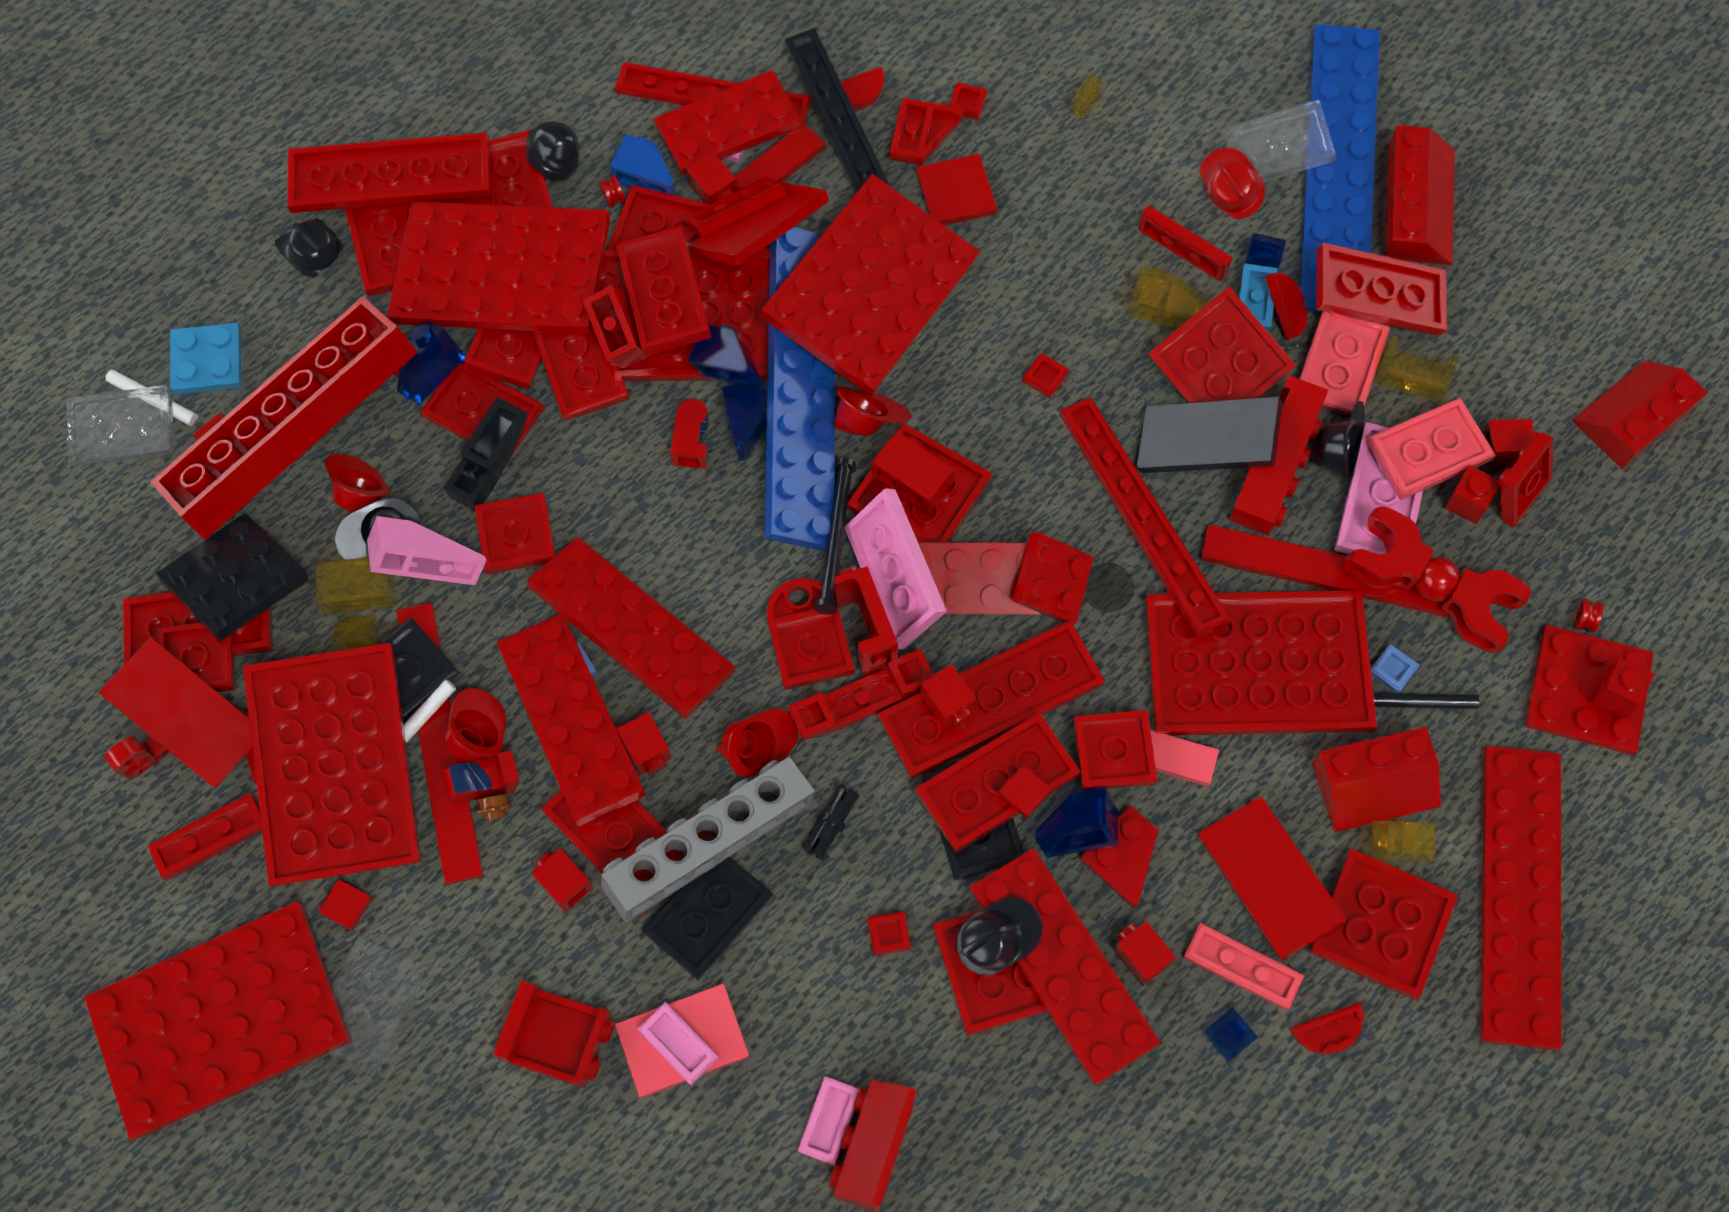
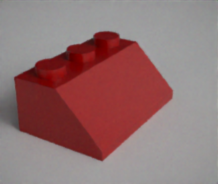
(1640, 410)
(1379, 779)
(873, 1144)

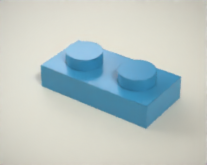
(1256, 294)

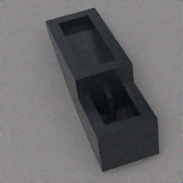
(486, 454)

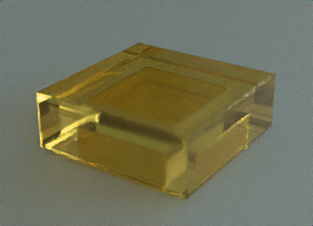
(1087, 97)

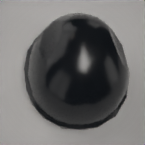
(553, 150)

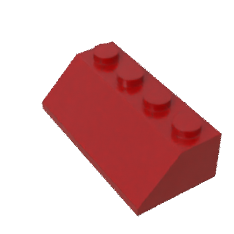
(1419, 197)

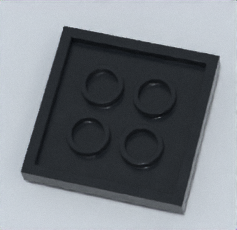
(232, 577)

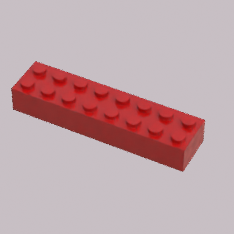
(283, 417)

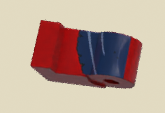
(689, 427)
(481, 778)

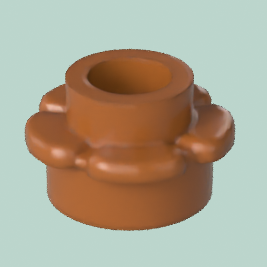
(493, 807)

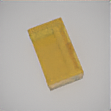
(1415, 374)
(352, 587)
(1403, 841)

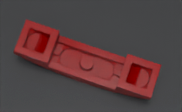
(862, 698)

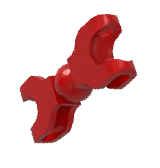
(1437, 579)

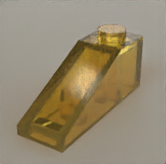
(1164, 299)

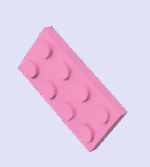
(1367, 491)
(898, 568)

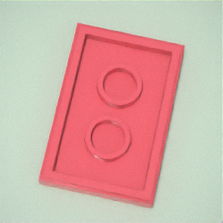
(1344, 359)
(1430, 448)
(708, 1015)

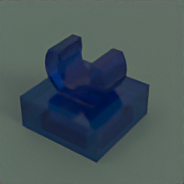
(1265, 251)
(1230, 1035)

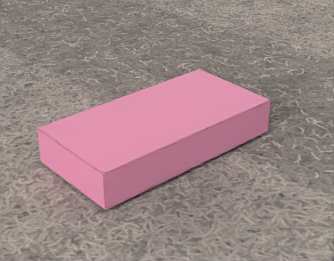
(678, 1044)
(829, 1121)

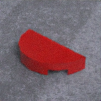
(864, 88)
(1288, 304)
(1332, 1031)

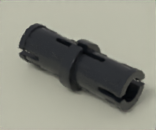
(831, 822)

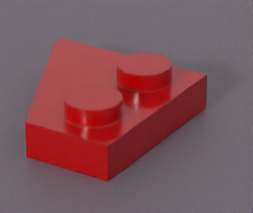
(922, 129)
(1125, 864)

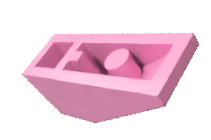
(418, 552)

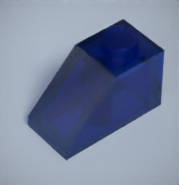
(725, 358)
(431, 365)
(746, 415)
(1080, 824)

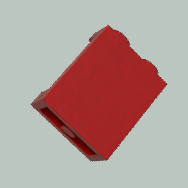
(858, 587)
(554, 1036)

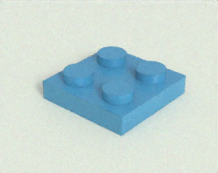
(205, 358)

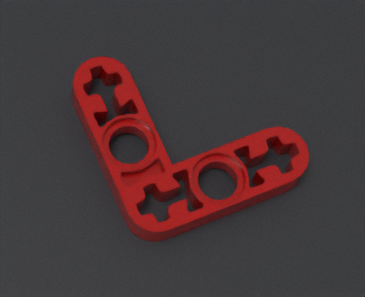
(133, 757)

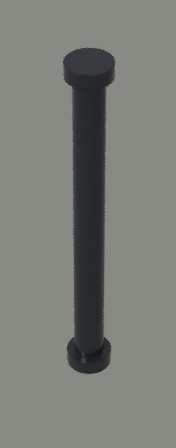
(827, 603)

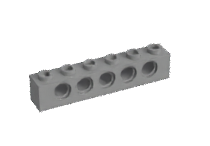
(634, 896)

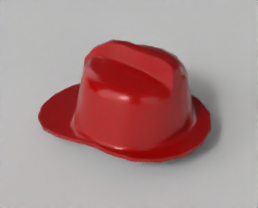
(1232, 182)
(866, 414)
(354, 482)
(475, 726)
(758, 741)

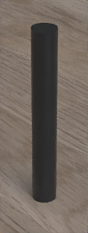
(1411, 700)

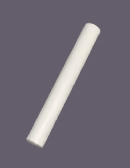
(125, 383)
(428, 708)

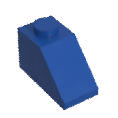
(641, 164)

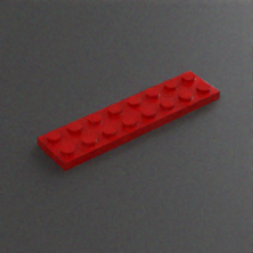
(1521, 899)

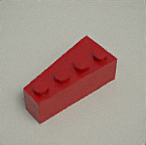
(1266, 487)

